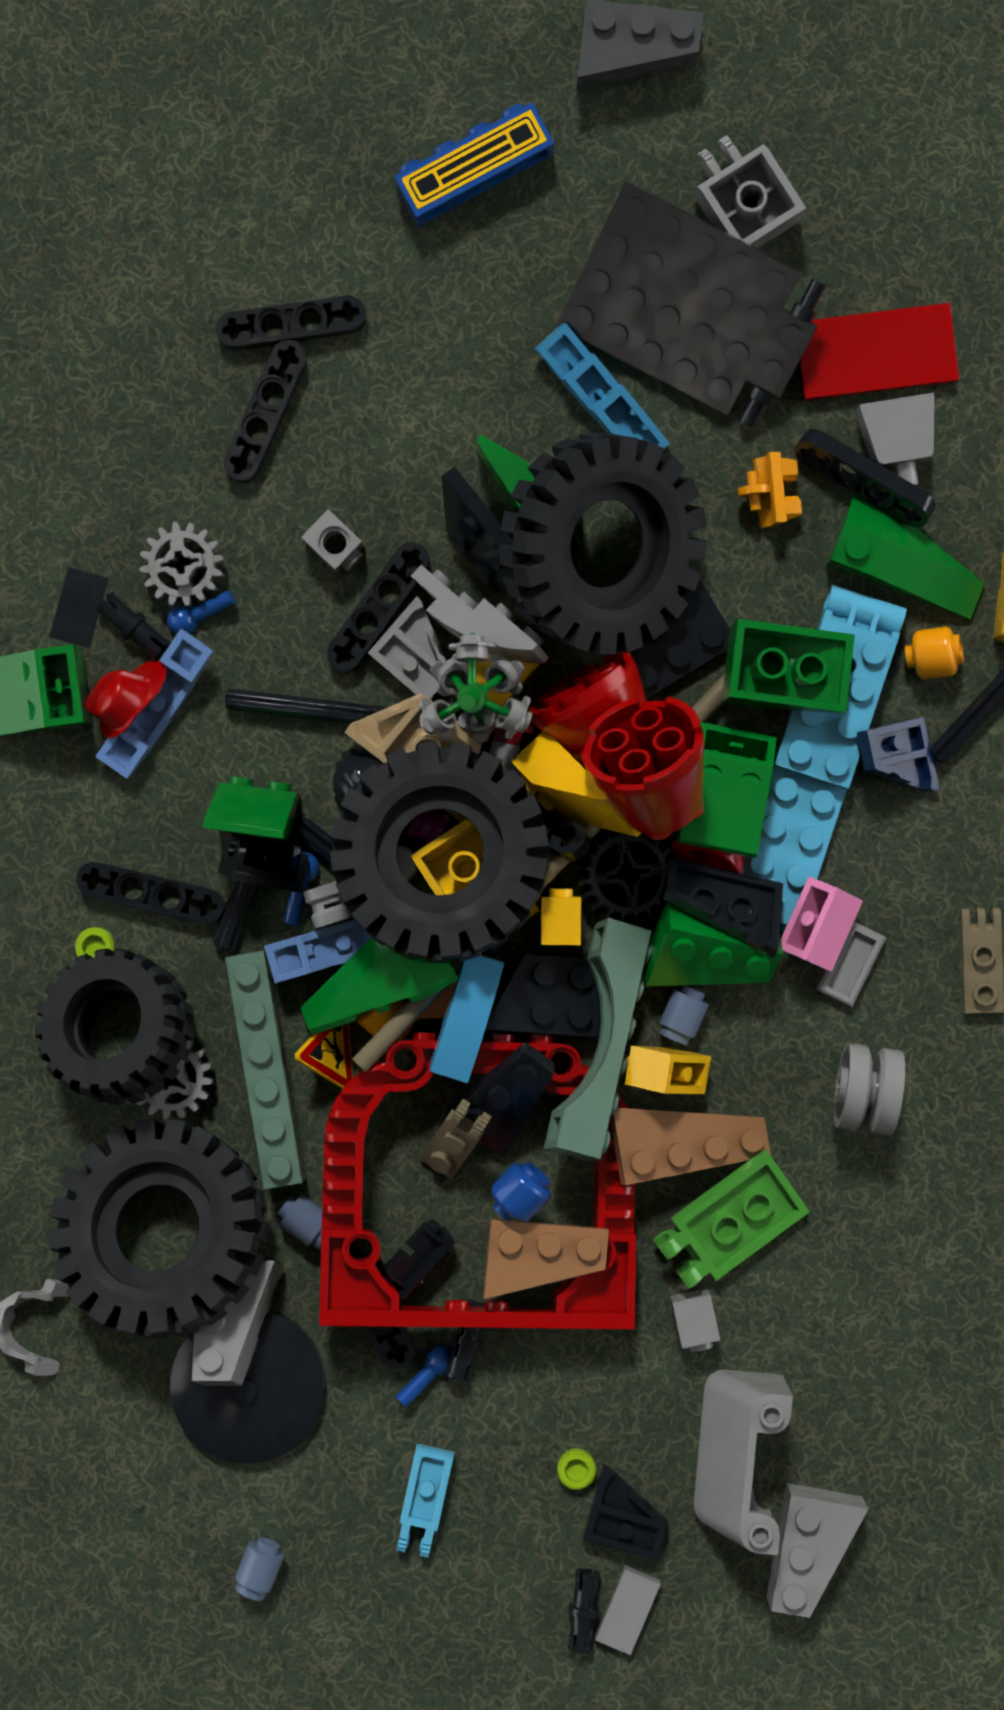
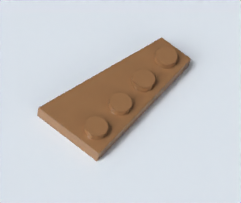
(675, 1143)

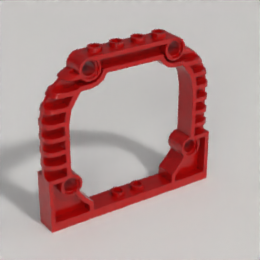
(357, 1292)

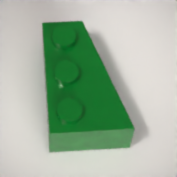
(700, 954)

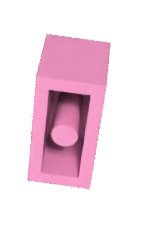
(820, 923)

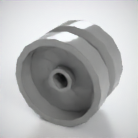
(869, 1089)

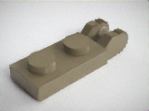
(454, 1140)

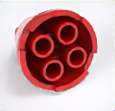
(584, 695)
(649, 763)

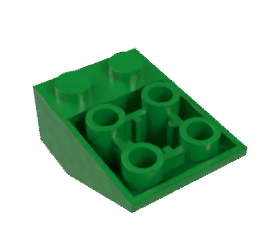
(43, 691)
(734, 791)

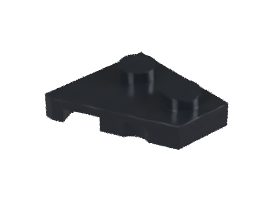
(624, 1518)

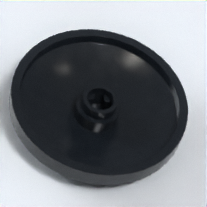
(270, 1408)

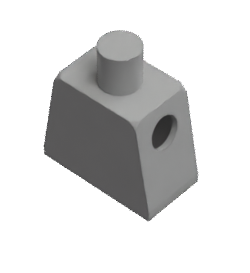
(899, 433)

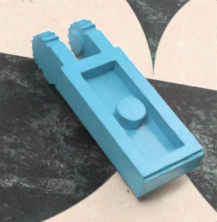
(425, 1495)

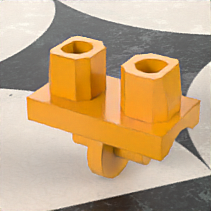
(767, 490)

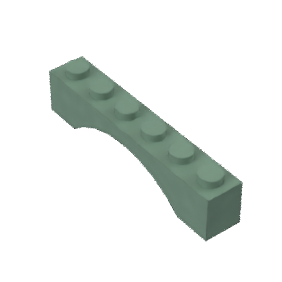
(617, 963)
(264, 1070)

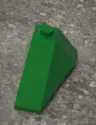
(902, 560)
(373, 981)

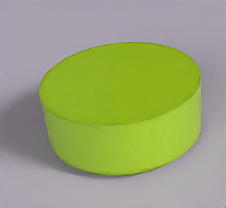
(92, 940)
(576, 1469)

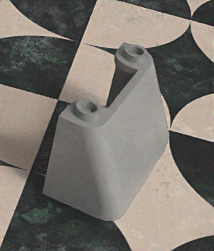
(732, 1414)

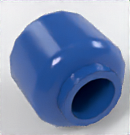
(520, 1192)

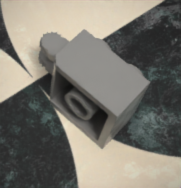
(750, 177)

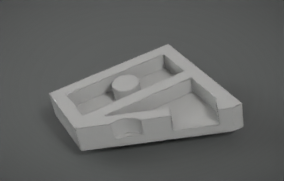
(410, 650)

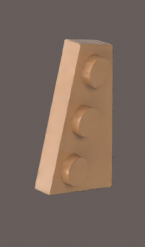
(540, 1253)

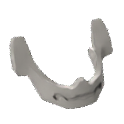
(34, 1363)

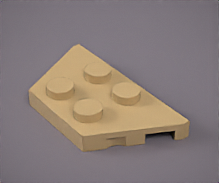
(401, 728)

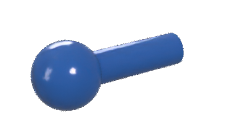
(188, 618)
(296, 899)
(436, 1364)

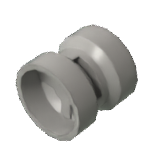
(322, 896)

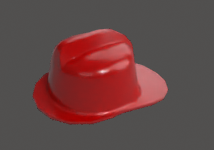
(123, 695)

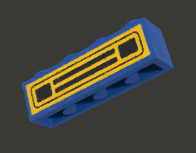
(474, 163)

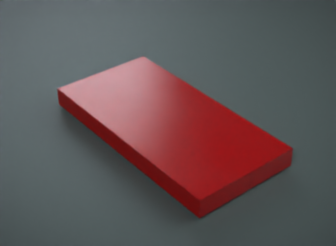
(880, 352)

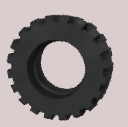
(73, 1007)

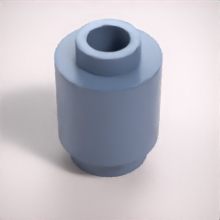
(683, 1015)
(302, 1220)
(258, 1568)

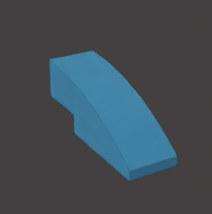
(466, 1018)

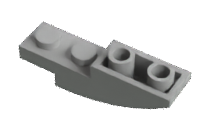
(464, 616)

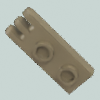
(981, 962)

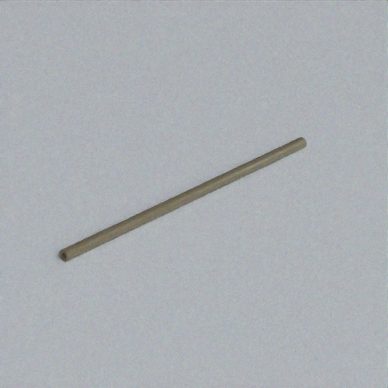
(412, 1011)

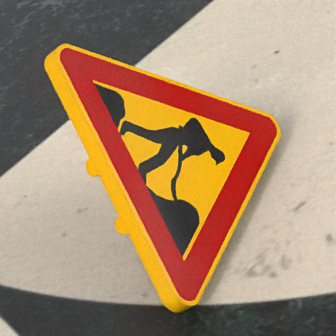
(329, 1055)

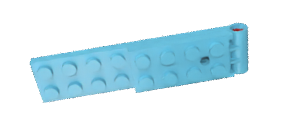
(822, 751)

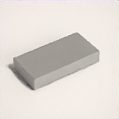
(852, 964)
(627, 1610)

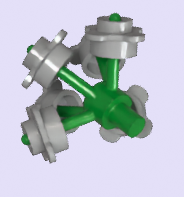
(480, 714)

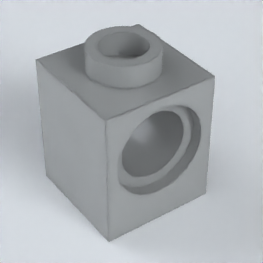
(322, 530)
(695, 1319)

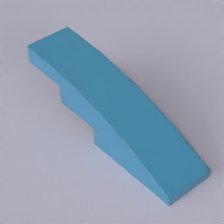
(596, 388)

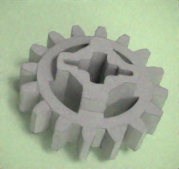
(179, 547)
(187, 1086)

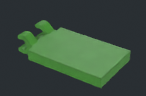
(732, 1220)

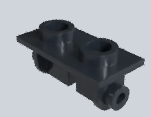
(431, 1246)

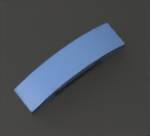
(184, 664)
(315, 950)

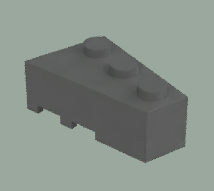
(635, 42)

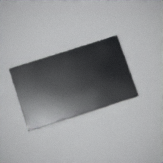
(77, 606)

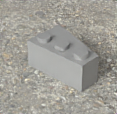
(226, 1347)
(813, 1539)

